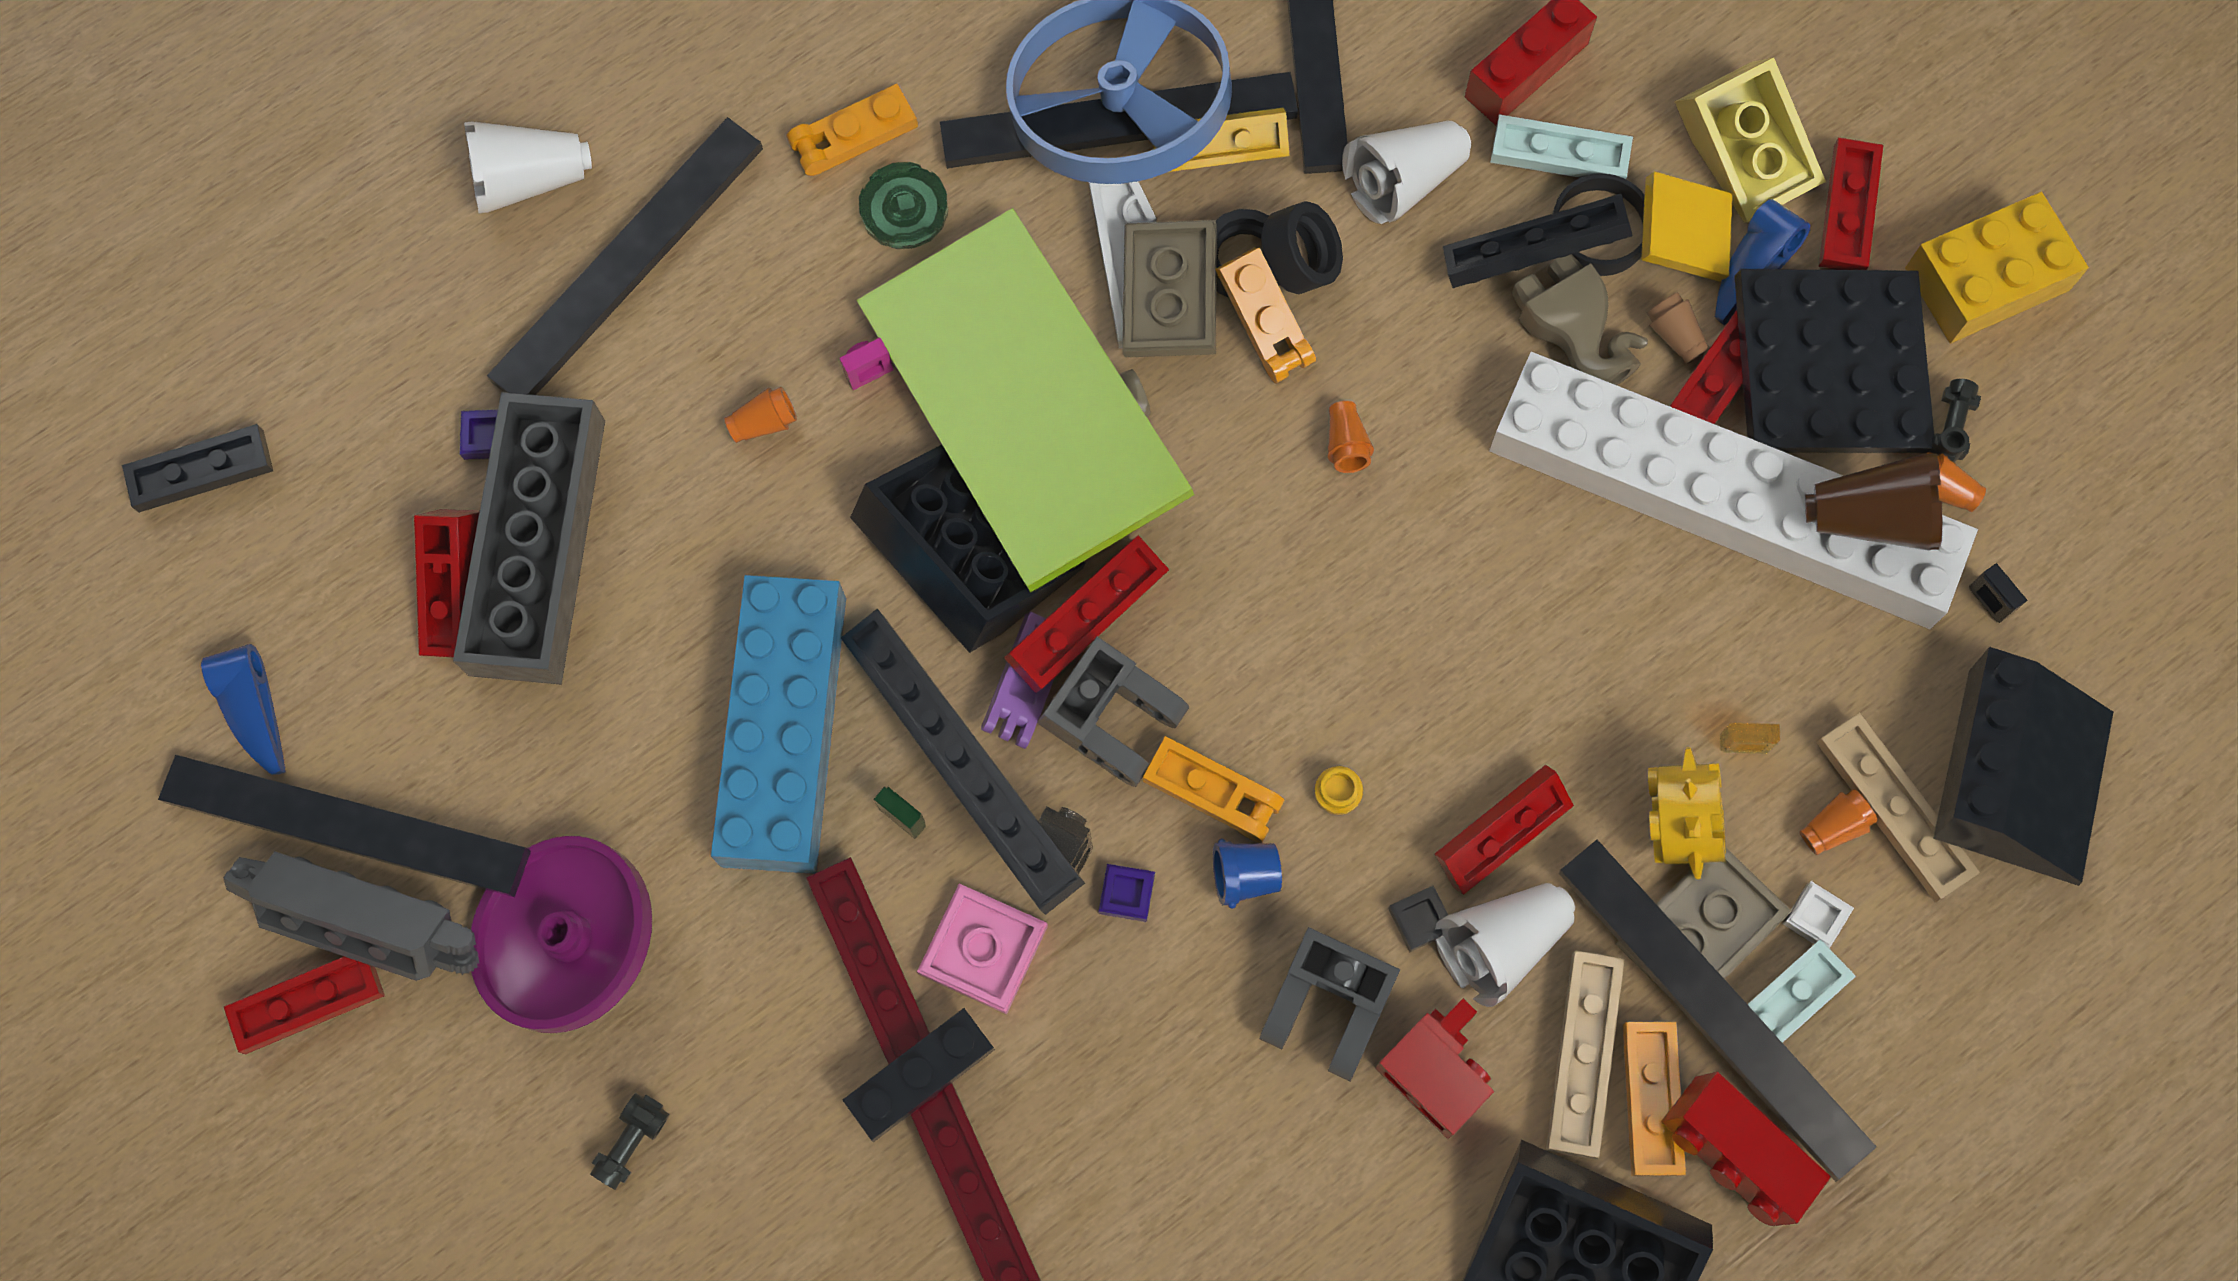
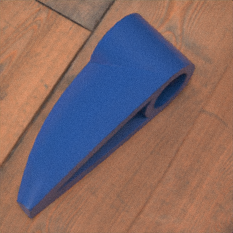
(1769, 243)
(244, 696)

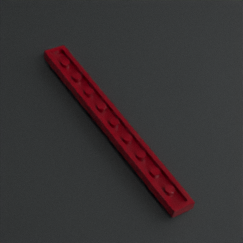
(941, 1120)

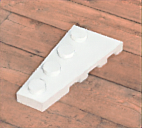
(1113, 208)

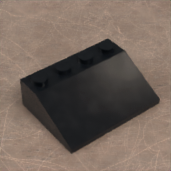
(947, 549)
(2025, 767)
(1580, 1226)

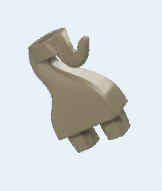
(1575, 318)

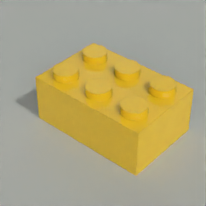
(1996, 267)

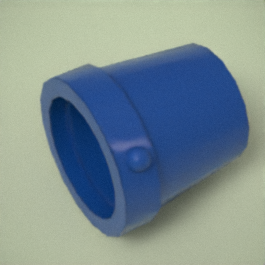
(1245, 871)

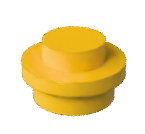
(1338, 790)

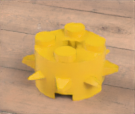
(1687, 813)

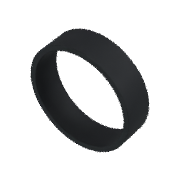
(1615, 185)

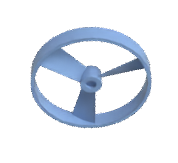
(1167, 127)

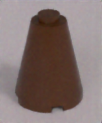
(1882, 504)

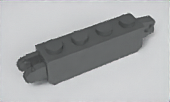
(352, 917)

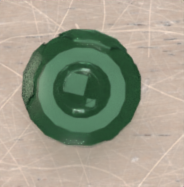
(903, 205)

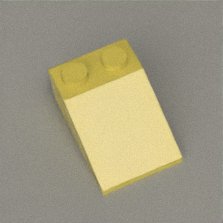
(1751, 137)

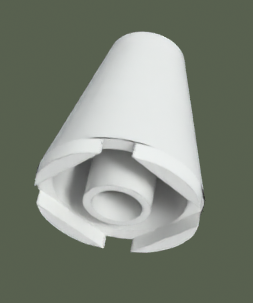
(521, 162)
(1402, 166)
(1503, 939)

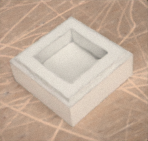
(1818, 915)

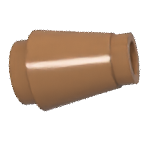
(1678, 327)

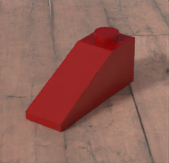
(442, 568)

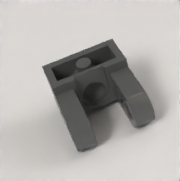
(1089, 691)
(1344, 973)

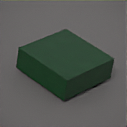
(900, 811)

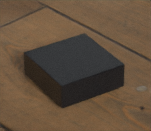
(1997, 593)
(1418, 917)

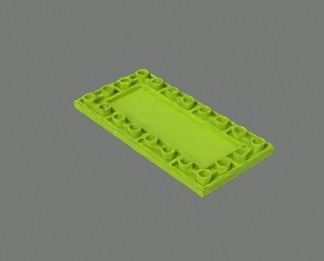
(1024, 400)

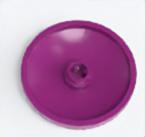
(565, 939)

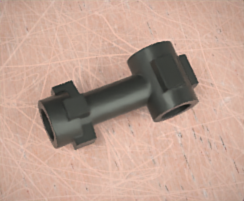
(1954, 440)
(642, 1118)

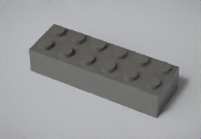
(530, 539)

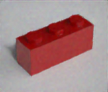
(1529, 57)
(1745, 1150)

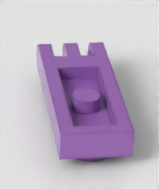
(1015, 699)

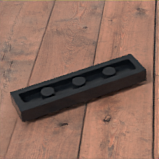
(1537, 241)

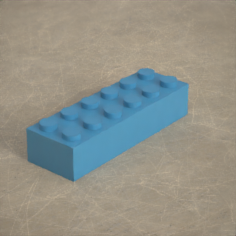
(779, 725)

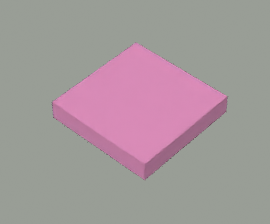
(982, 948)

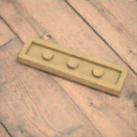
(1898, 805)
(1585, 1055)

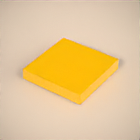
(1687, 226)

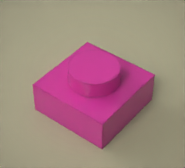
(866, 362)

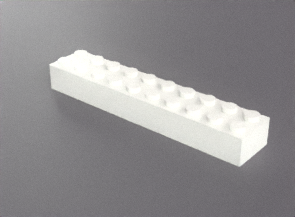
(1714, 487)

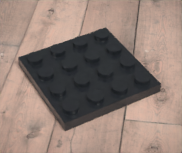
(1834, 360)

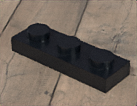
(197, 468)
(918, 1075)

